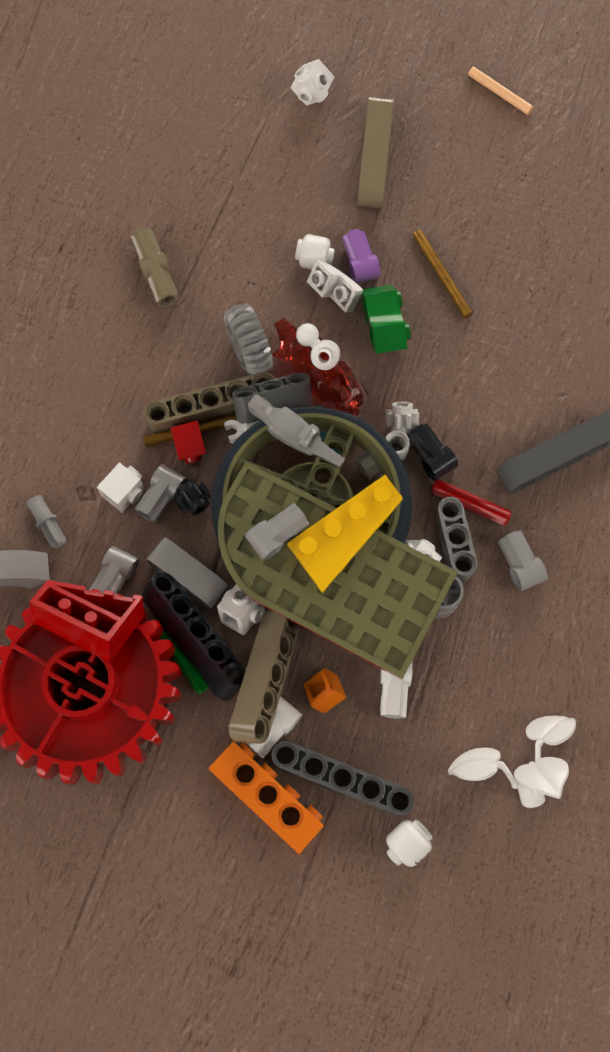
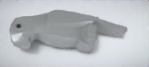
(293, 430)

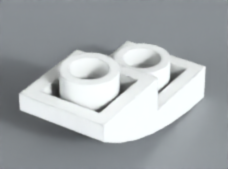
(334, 284)

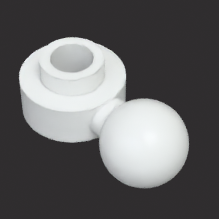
(308, 336)

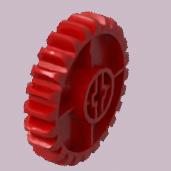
(76, 740)

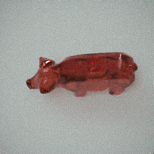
(331, 387)

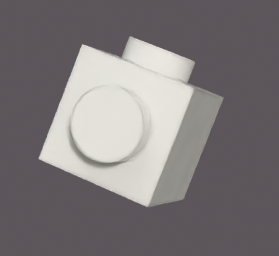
(121, 487)

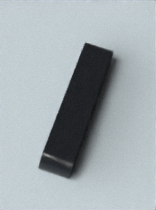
(194, 635)

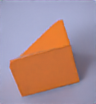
(324, 690)

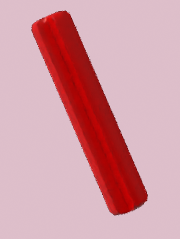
(472, 502)

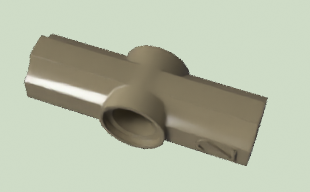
(154, 267)

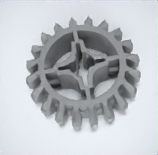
(248, 339)

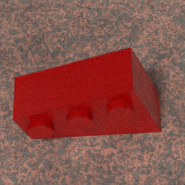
(87, 617)

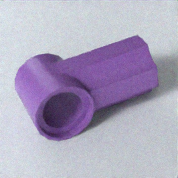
(362, 263)

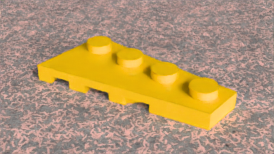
(338, 537)

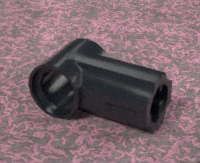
(435, 457)

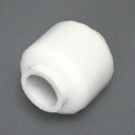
(312, 249)
(408, 843)

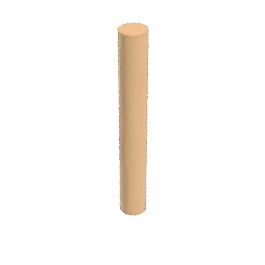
(500, 90)

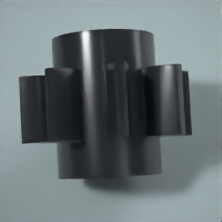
(193, 497)

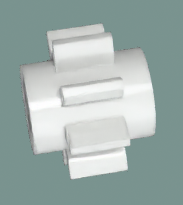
(402, 417)

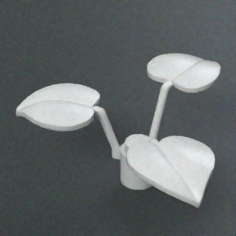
(532, 780)

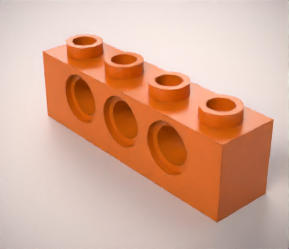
(226, 770)

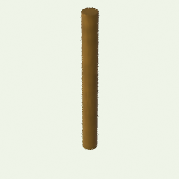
(442, 274)
(204, 426)

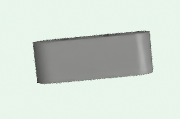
(459, 527)
(188, 572)

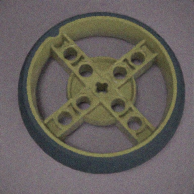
(341, 432)

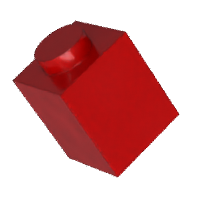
(188, 441)

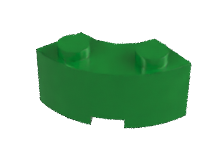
(385, 319)

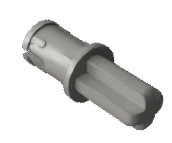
(46, 522)

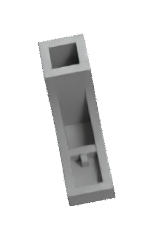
(23, 568)

